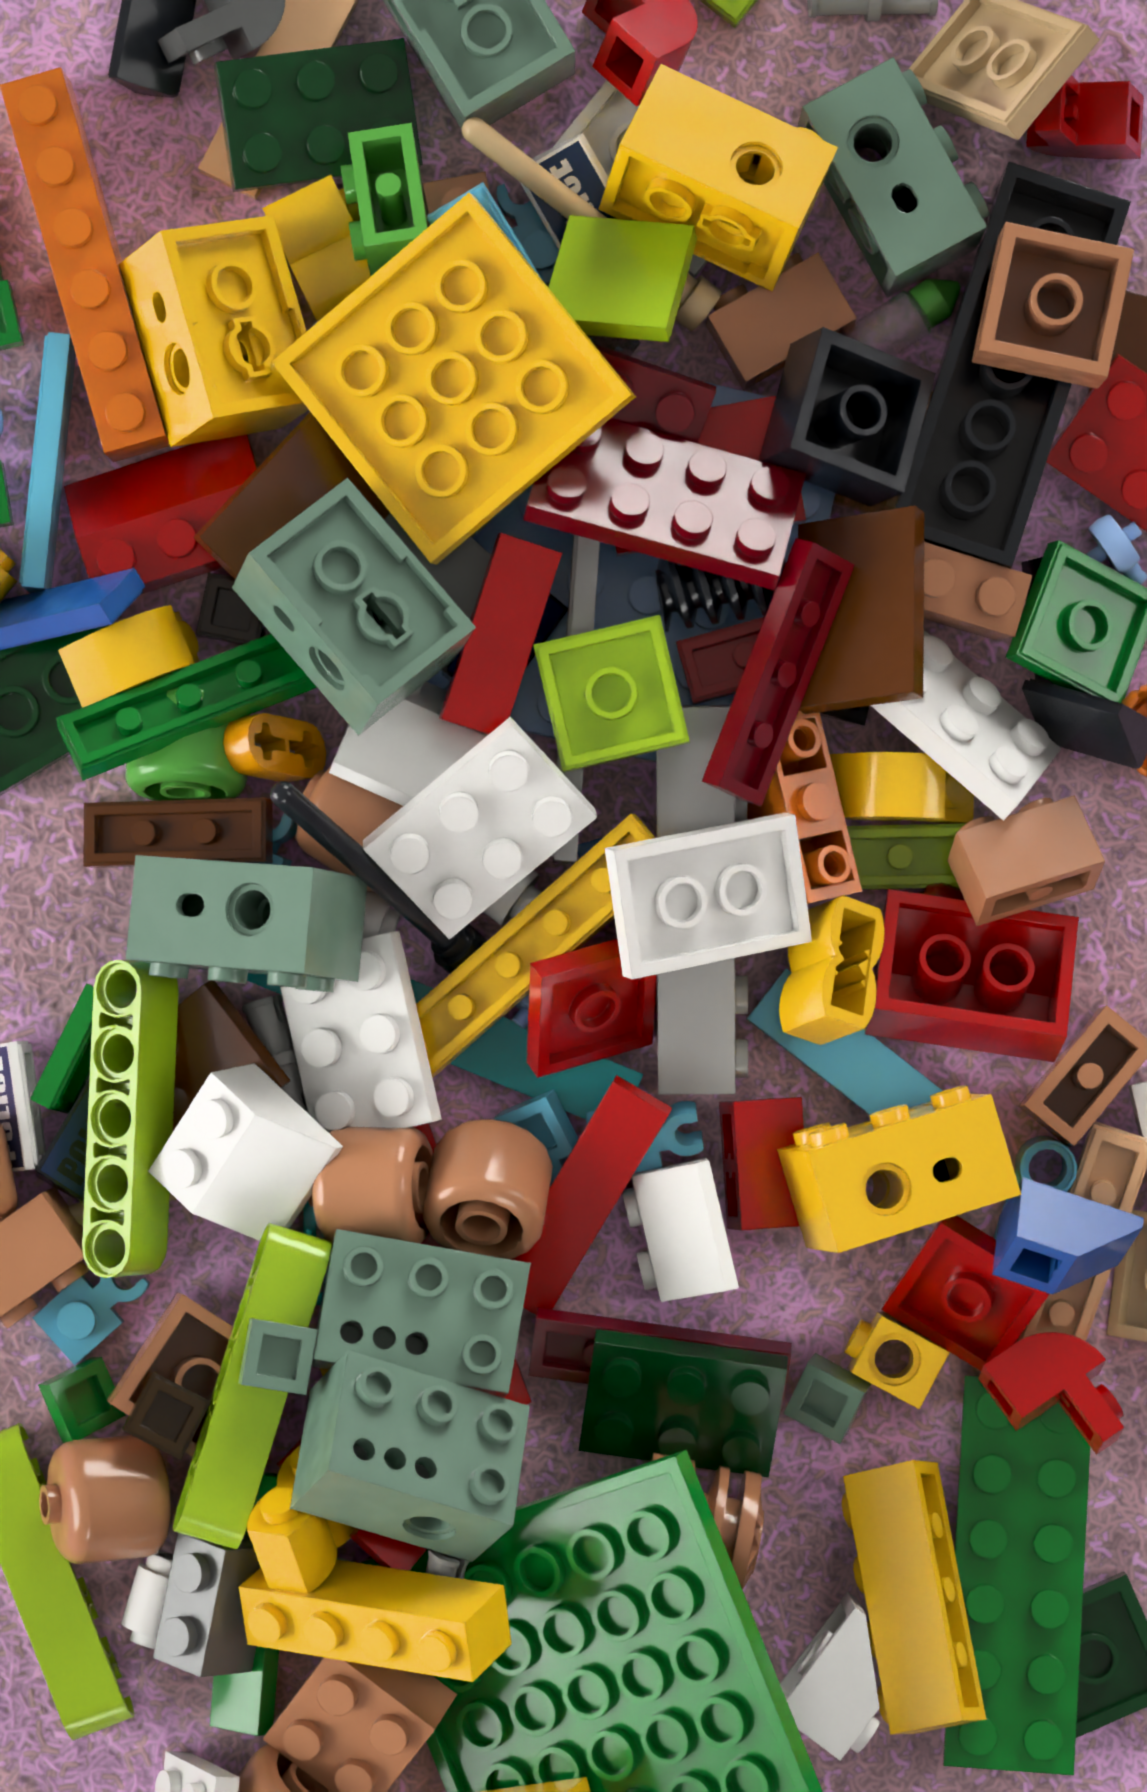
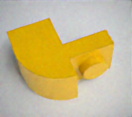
(129, 654)
(899, 788)

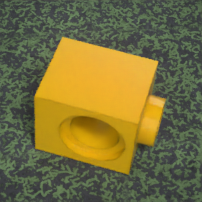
(919, 1374)

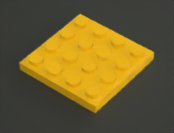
(453, 379)

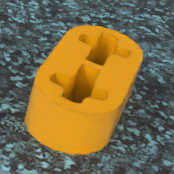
(276, 737)

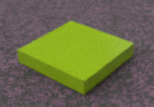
(623, 275)
(611, 693)

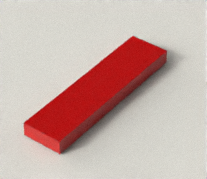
(590, 1187)

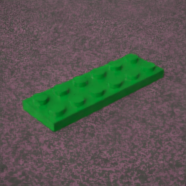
(1021, 1584)

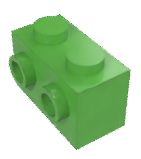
(388, 193)

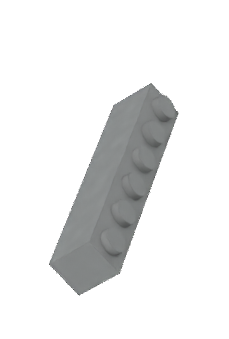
(700, 1001)

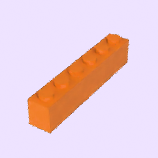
(84, 262)

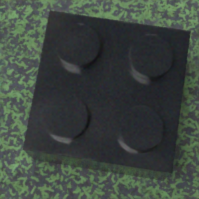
(847, 416)

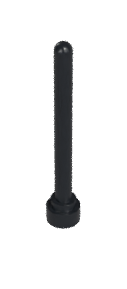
(447, 953)

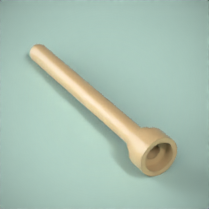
(698, 294)

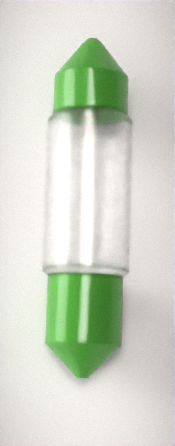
(906, 316)

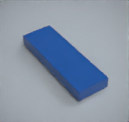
(67, 608)

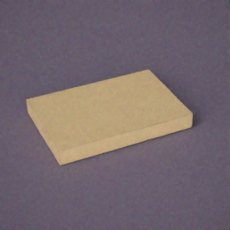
(1001, 62)

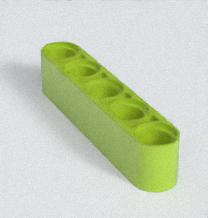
(121, 1148)
(241, 1417)
(54, 1601)

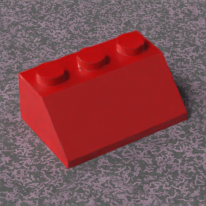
(154, 508)
(973, 985)

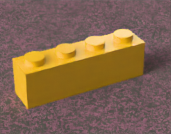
(912, 1597)
(383, 1620)

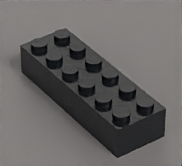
(989, 424)

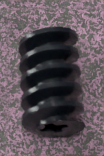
(688, 588)

